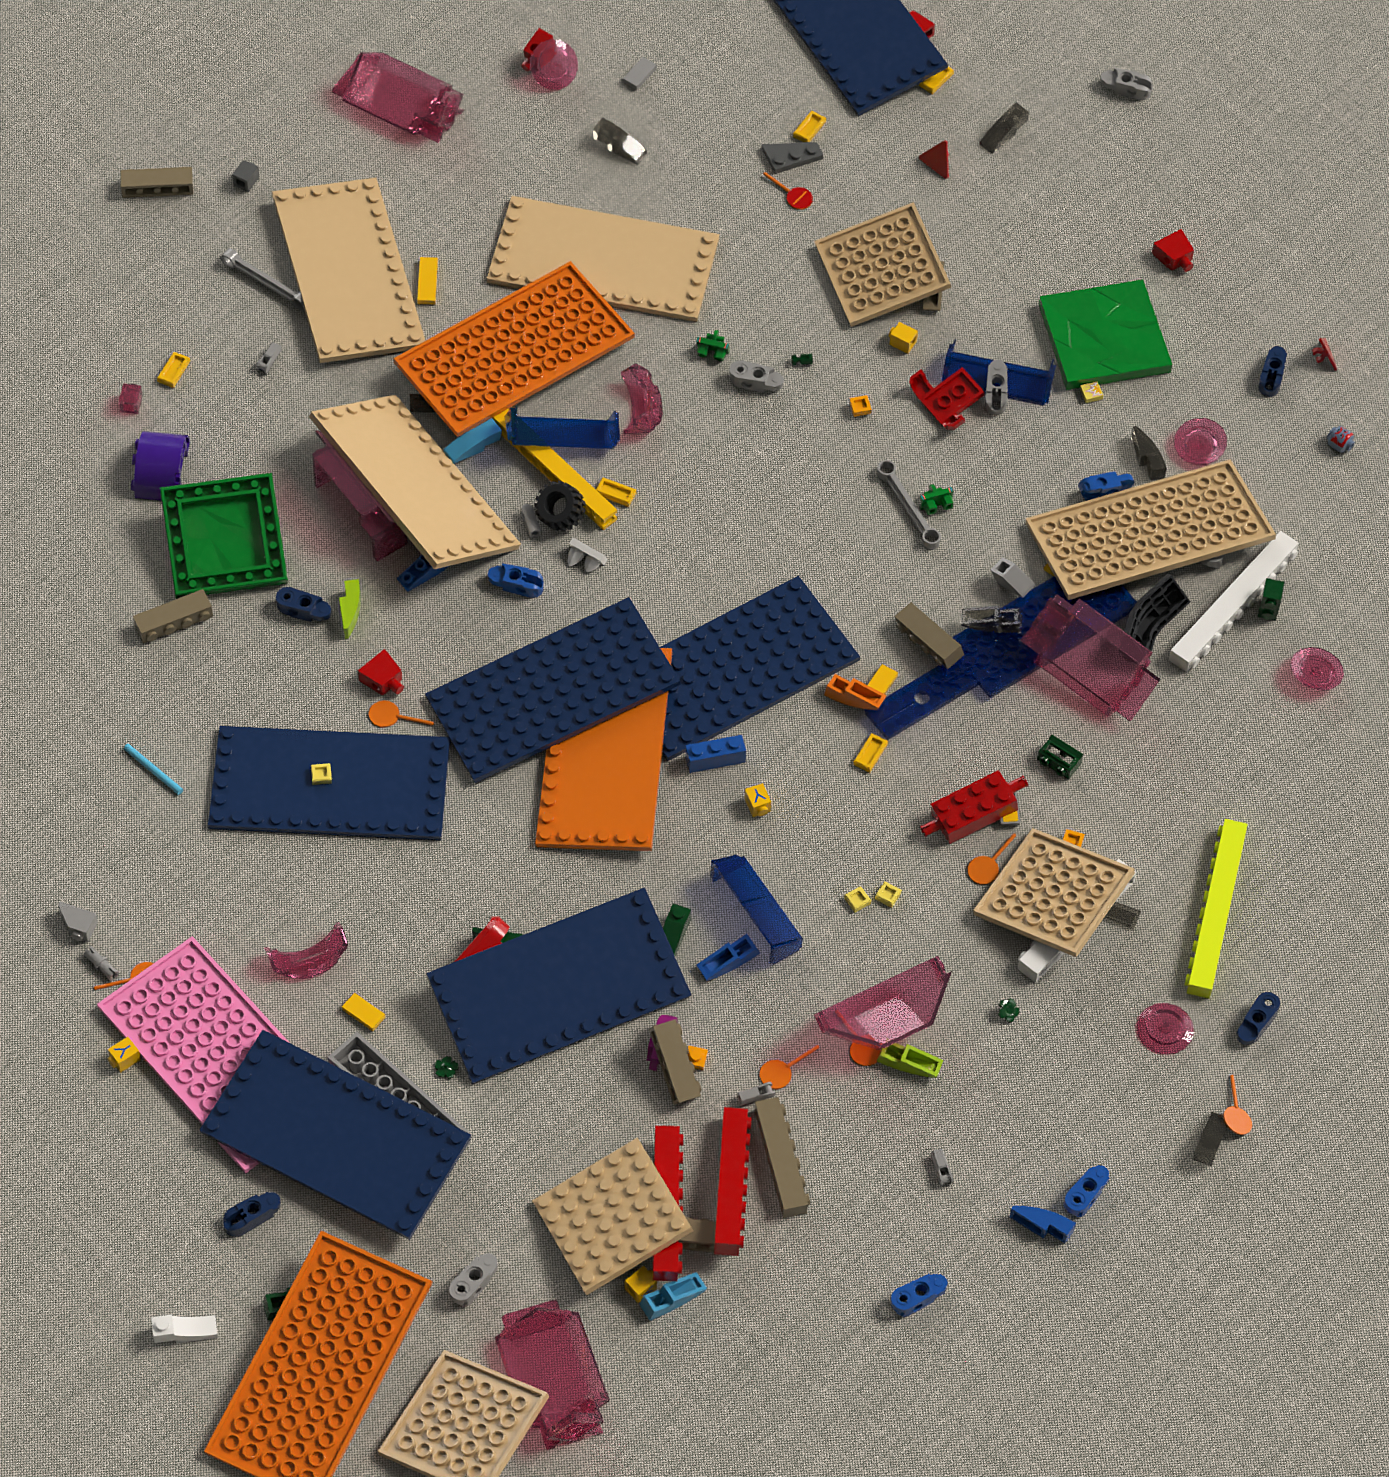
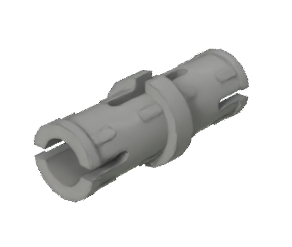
(101, 963)

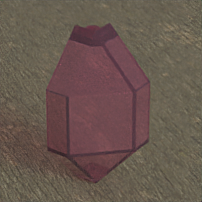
(889, 1008)

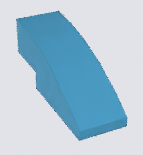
(473, 441)
(672, 1296)

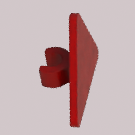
(937, 159)
(1324, 351)

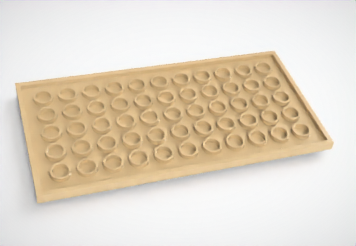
(624, 258)
(348, 270)
(415, 481)
(1149, 529)

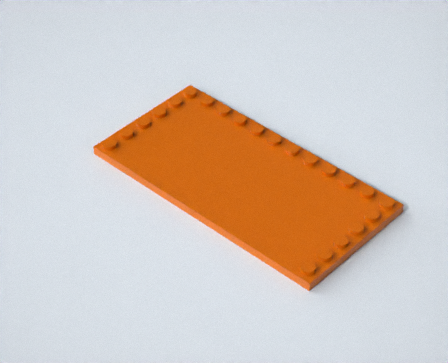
(513, 348)
(605, 782)
(319, 1363)

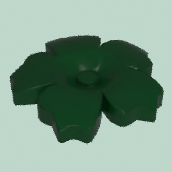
(1008, 1010)
(446, 1067)

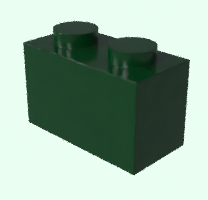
(1271, 599)

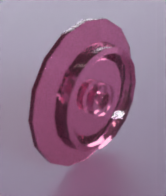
(553, 64)
(1200, 441)
(1317, 668)
(1165, 1028)

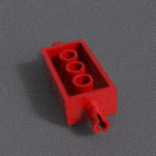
(974, 806)

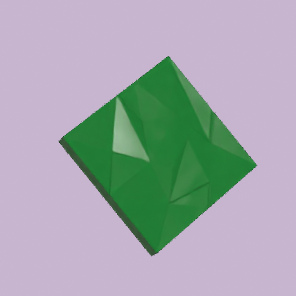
(1105, 334)
(224, 535)

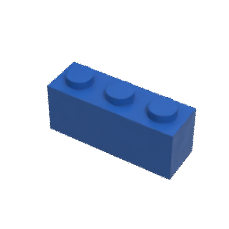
(715, 753)

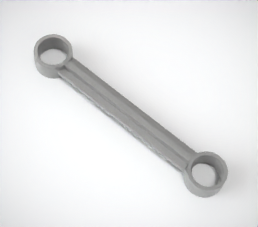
(233, 260)
(908, 504)

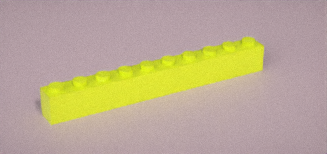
(1217, 908)

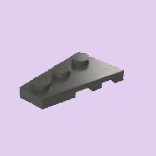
(791, 155)

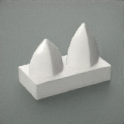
(579, 550)

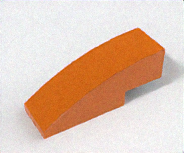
(854, 693)

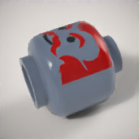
(1340, 439)

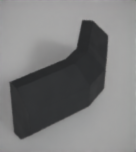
(1155, 611)

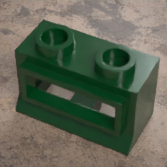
(1057, 764)

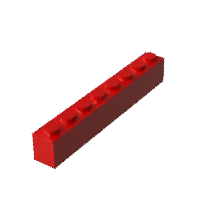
(667, 1161)
(731, 1181)

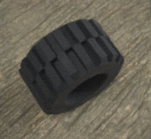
(550, 496)

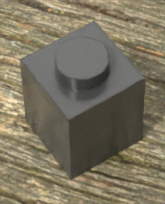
(245, 175)

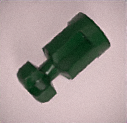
(804, 359)

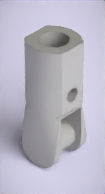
(269, 357)
(530, 521)
(753, 1094)
(941, 1165)

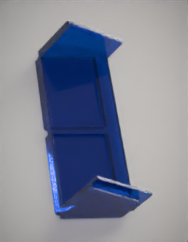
(1023, 382)
(562, 431)
(759, 905)

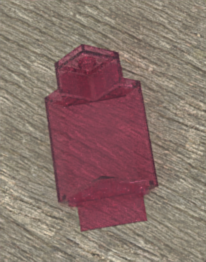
(400, 95)
(375, 520)
(1092, 657)
(554, 1354)

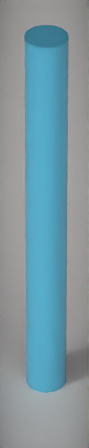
(153, 769)

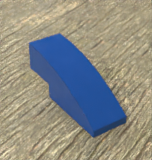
(728, 958)
(1043, 1222)

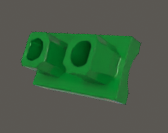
(715, 343)
(936, 497)

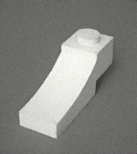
(183, 1328)

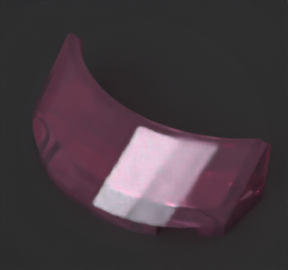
(645, 400)
(310, 961)

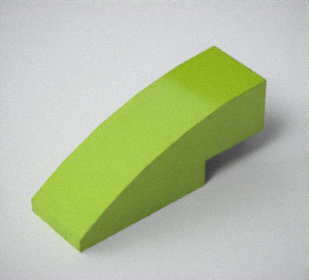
(350, 606)
(910, 1060)

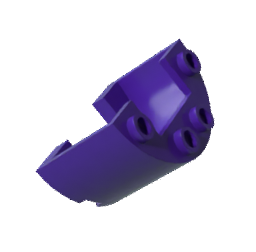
(158, 463)

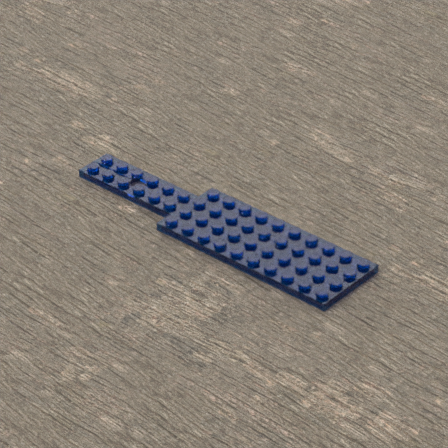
(989, 659)

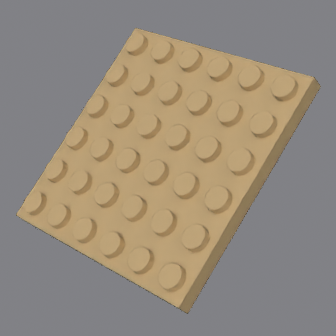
(882, 264)
(1054, 892)
(612, 1216)
(463, 1421)

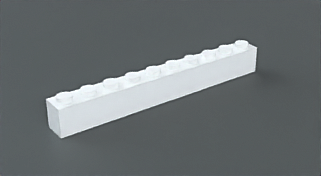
(1233, 602)

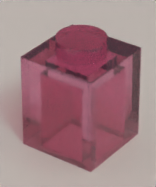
(130, 398)

